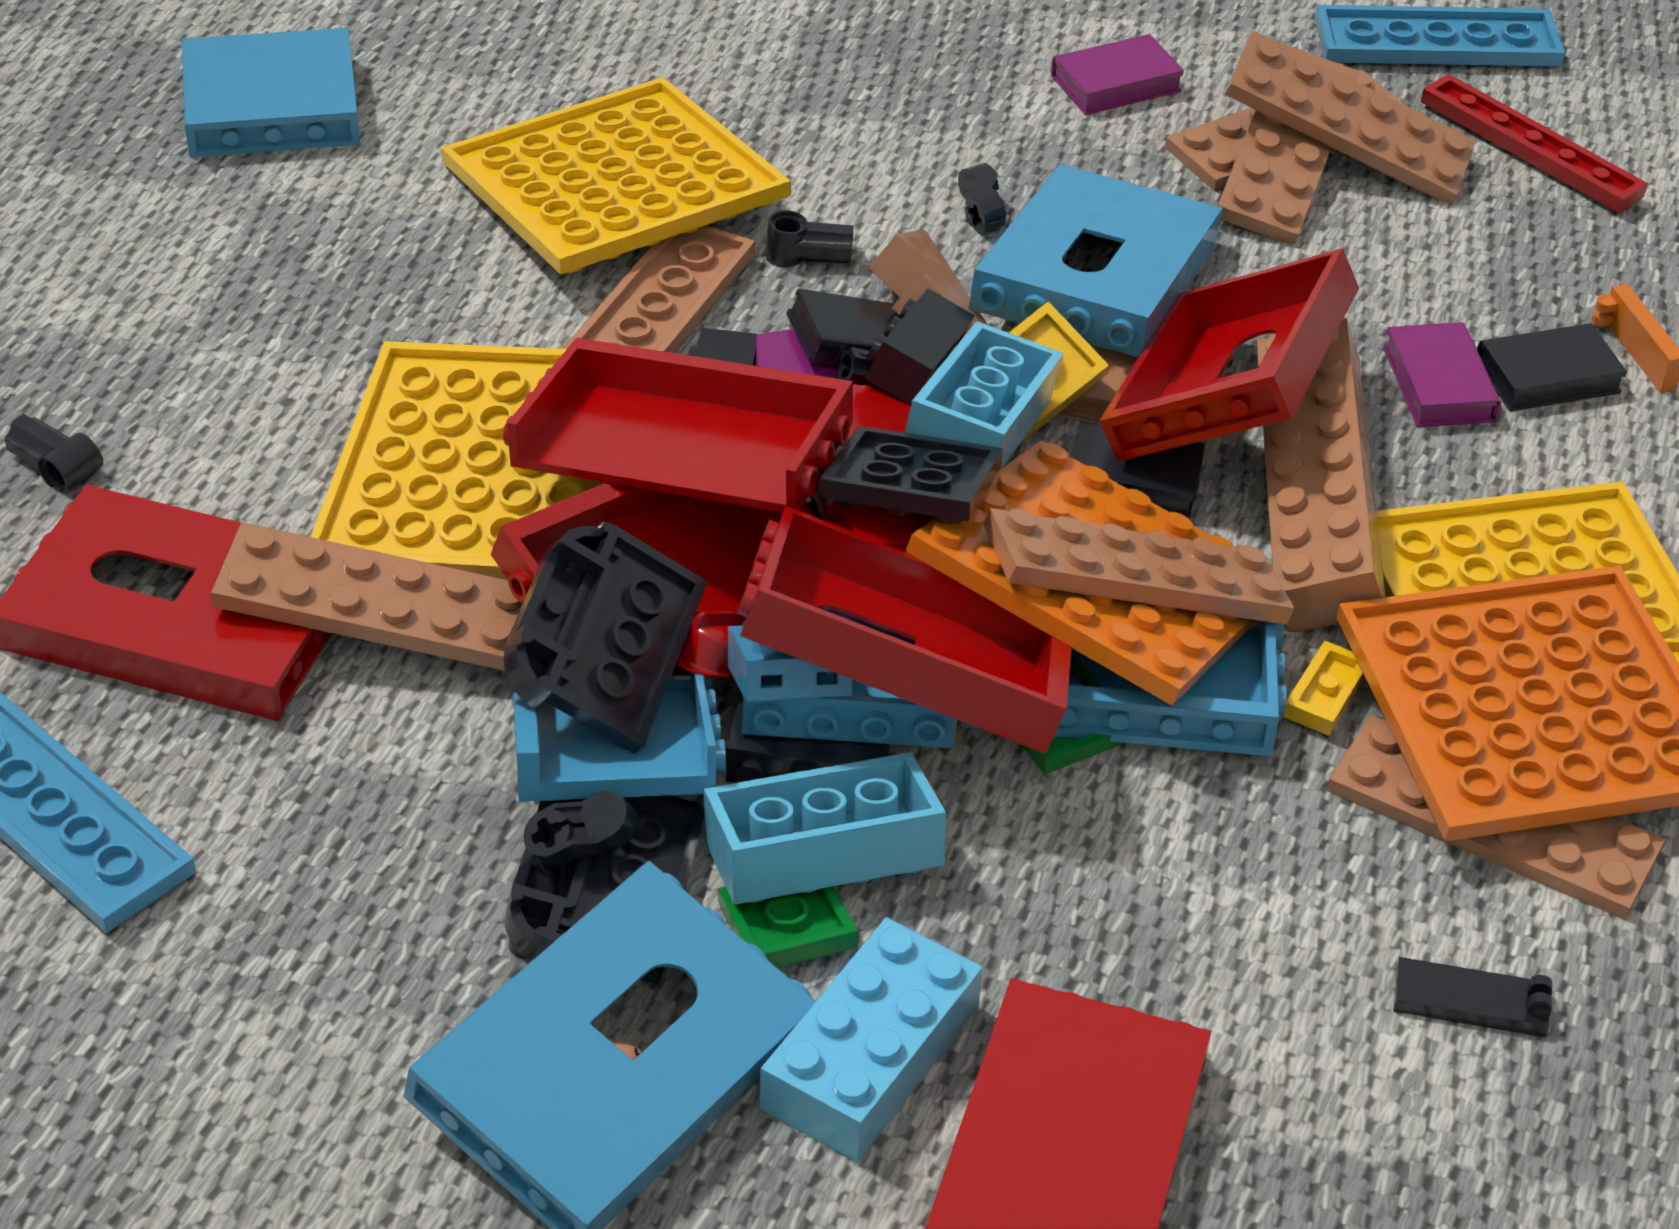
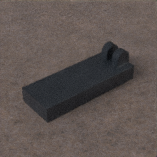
(1473, 996)

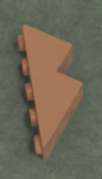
(914, 264)

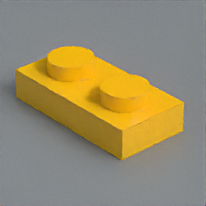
(1325, 689)

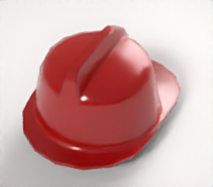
(707, 644)

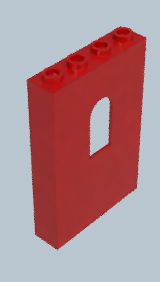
(1177, 383)
(174, 647)
(966, 651)

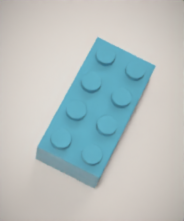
(987, 390)
(824, 828)
(870, 1039)

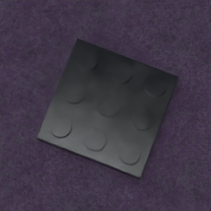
(911, 474)

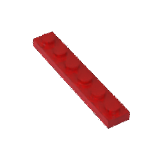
(1534, 143)

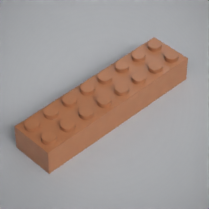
(1324, 492)

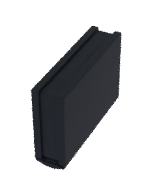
(836, 322)
(1551, 367)
(1164, 476)

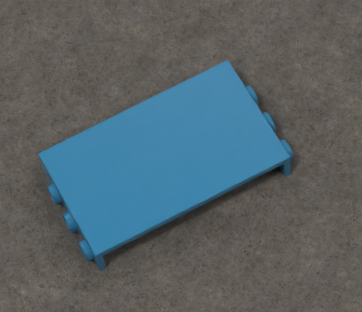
(1226, 710)

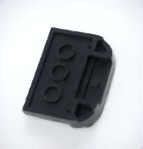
(602, 631)
(553, 898)

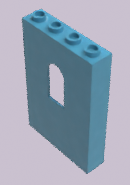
(1113, 308)
(559, 1104)

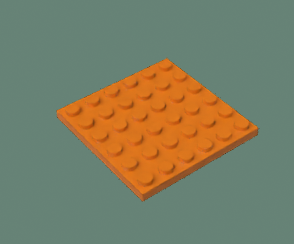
(1144, 643)
(1525, 699)

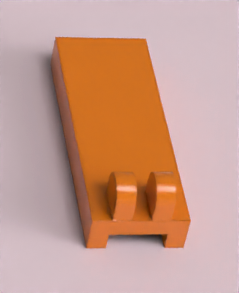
(1639, 335)

